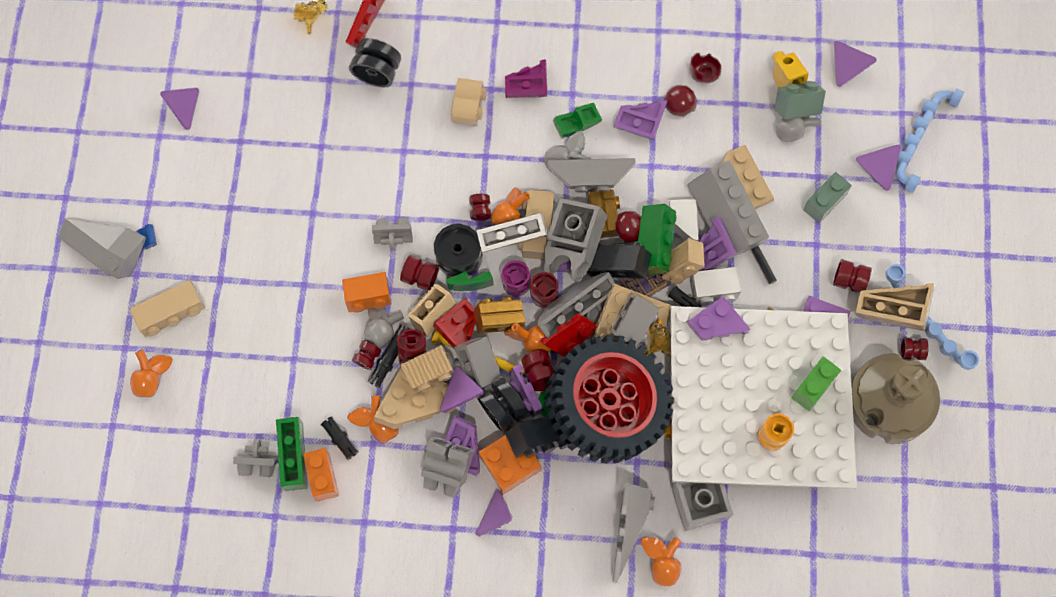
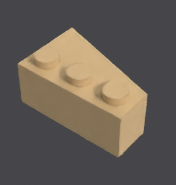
(897, 306)

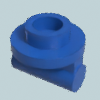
(148, 232)

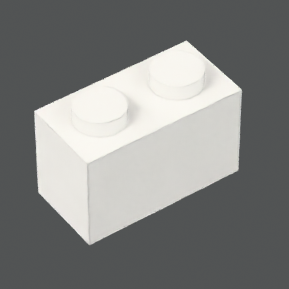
(713, 284)

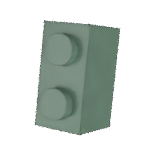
(799, 100)
(827, 197)

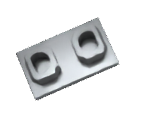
(392, 233)
(245, 461)

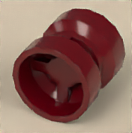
(480, 207)
(916, 348)
(366, 355)

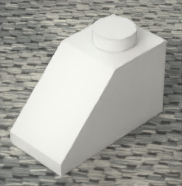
(686, 222)

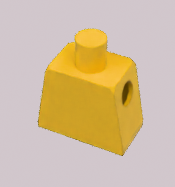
(788, 69)

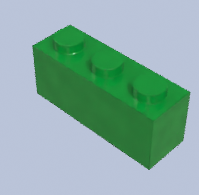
(657, 235)
(290, 454)

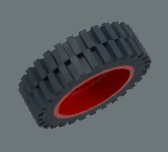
(628, 370)

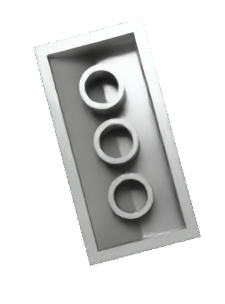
(723, 195)

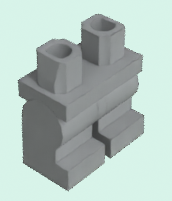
(446, 465)

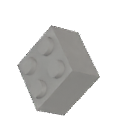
(701, 503)

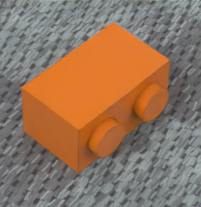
(366, 292)
(321, 474)

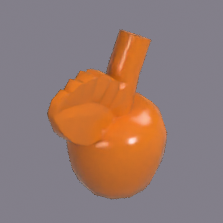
(507, 210)
(530, 338)
(146, 381)
(365, 417)
(664, 567)

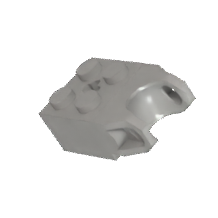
(574, 237)

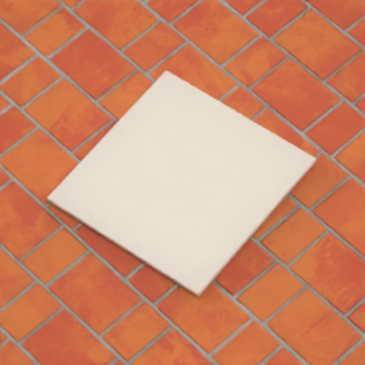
(738, 381)

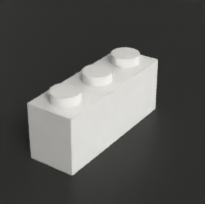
(512, 232)

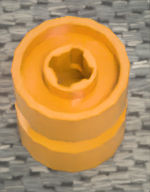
(775, 432)

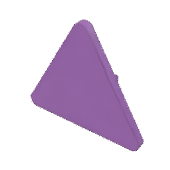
(850, 62)
(182, 104)
(881, 165)
(460, 390)
(495, 515)

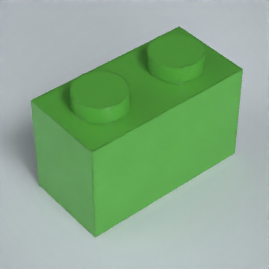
(816, 383)

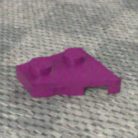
(527, 82)

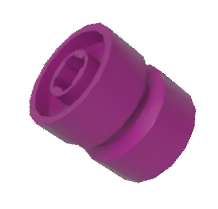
(516, 278)

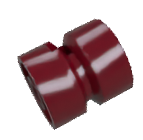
(421, 273)
(854, 277)
(544, 289)
(410, 345)
(538, 369)

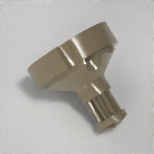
(897, 396)

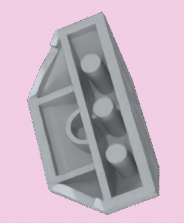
(591, 173)
(584, 298)

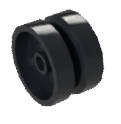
(375, 62)
(462, 239)
(504, 403)

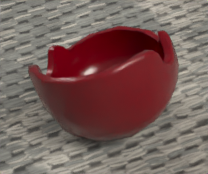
(705, 68)
(680, 100)
(628, 226)

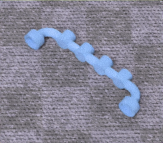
(921, 124)
(968, 359)

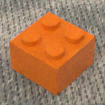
(505, 467)

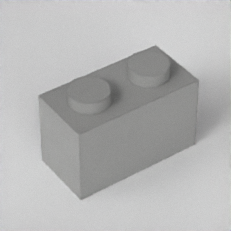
(635, 319)
(478, 361)

